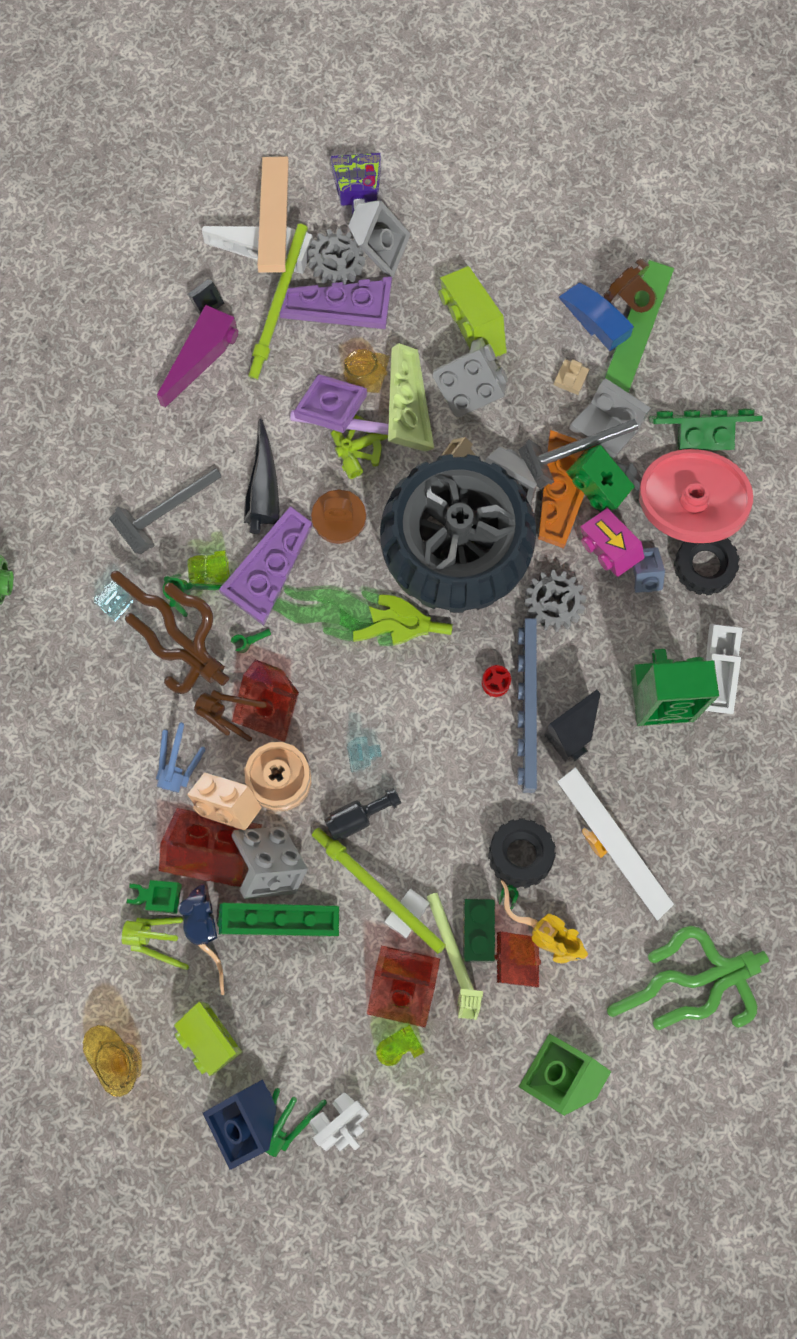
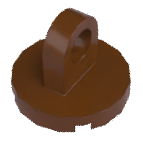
(628, 286)

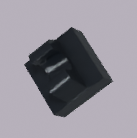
(205, 295)

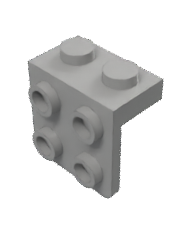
(471, 379)

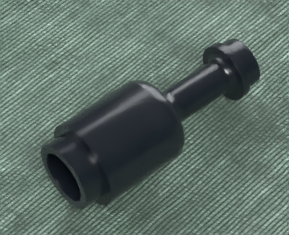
(356, 816)

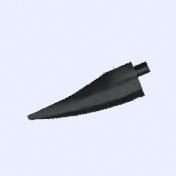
(262, 493)

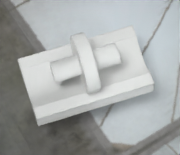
(342, 1129)

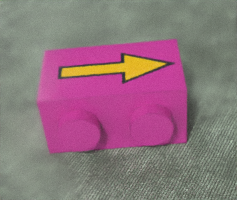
(611, 542)

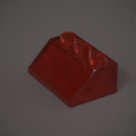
(202, 849)

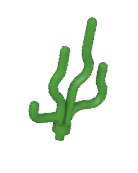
(732, 970)

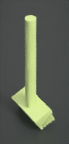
(469, 999)

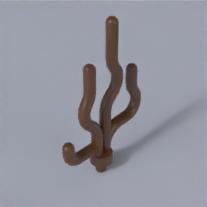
(194, 651)

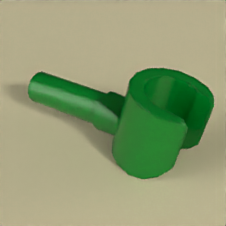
(249, 640)
(513, 894)

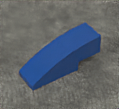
(597, 315)

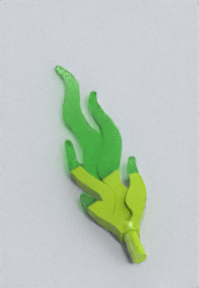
(364, 621)

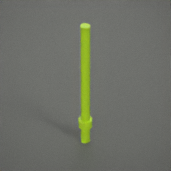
(261, 350)
(337, 851)

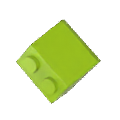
(206, 1038)

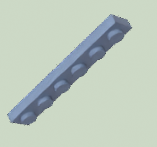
(528, 717)

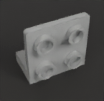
(608, 409)
(271, 860)

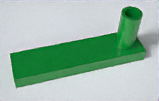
(278, 920)

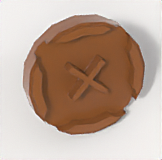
(338, 516)

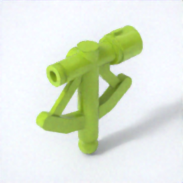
(348, 450)

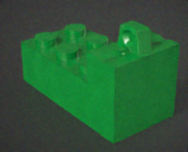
(673, 690)

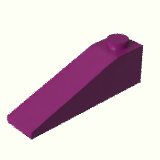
(203, 346)

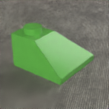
(564, 1076)

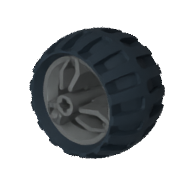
(501, 523)

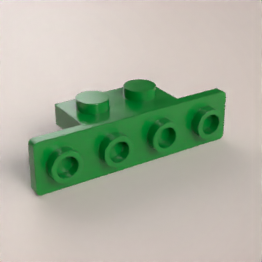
(706, 431)

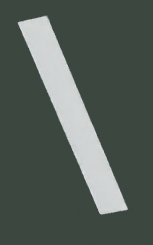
(615, 843)

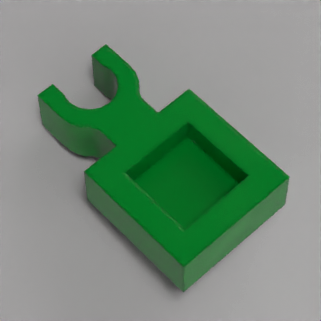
(159, 897)

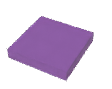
(330, 403)

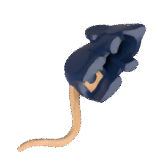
(200, 926)

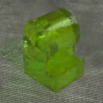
(208, 568)
(393, 1047)

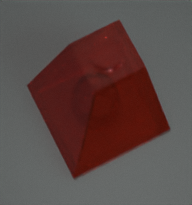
(273, 687)

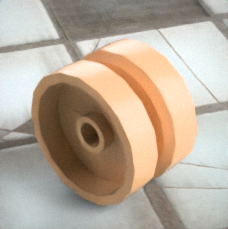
(270, 761)

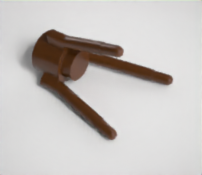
(211, 709)

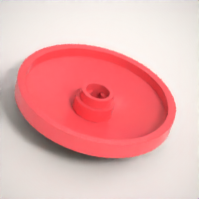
(696, 496)

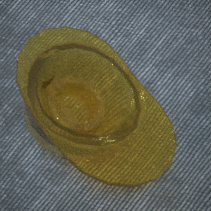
(366, 369)
(112, 1060)

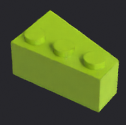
(473, 309)

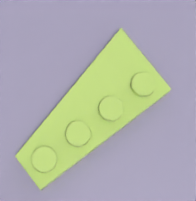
(408, 405)

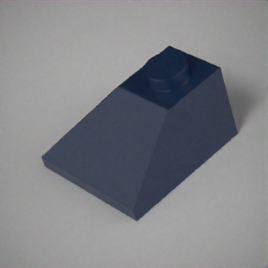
(243, 1124)

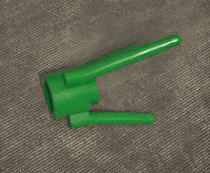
(186, 587)
(278, 1139)

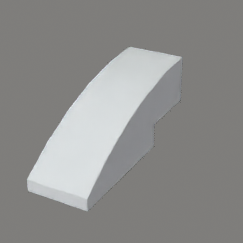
(724, 648)

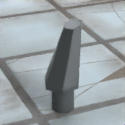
(633, 475)

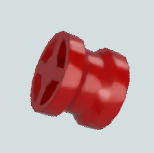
(498, 676)

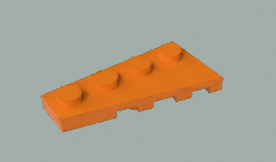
(560, 499)

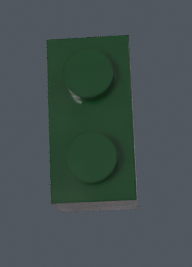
(479, 930)

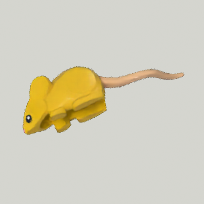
(551, 934)

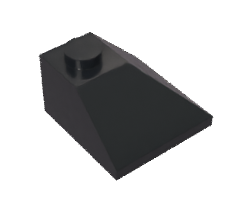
(574, 728)

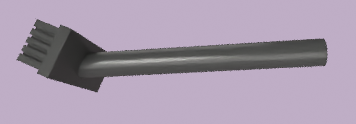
(538, 462)
(133, 530)

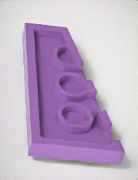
(349, 304)
(265, 570)

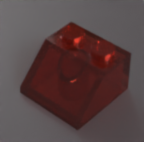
(403, 986)

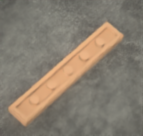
(273, 215)

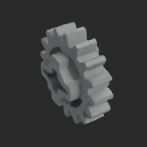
(333, 260)
(560, 611)

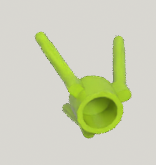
(139, 933)

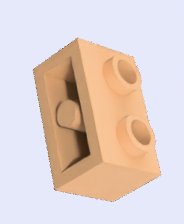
(224, 801)

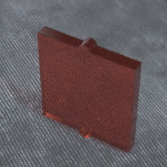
(517, 960)

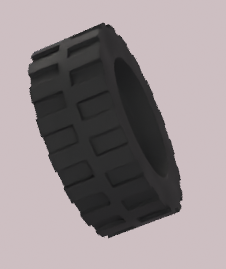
(702, 584)
(528, 831)

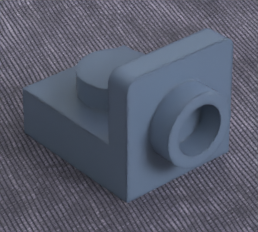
(649, 572)

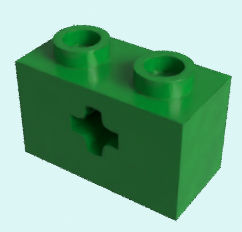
(600, 479)

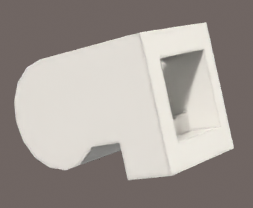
(416, 905)

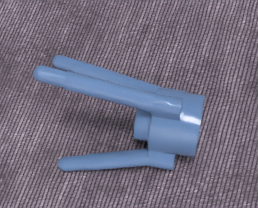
(169, 776)

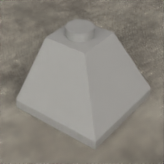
(379, 235)
(515, 468)

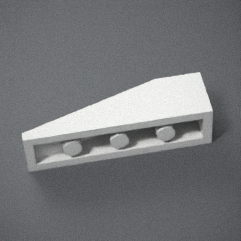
(245, 241)

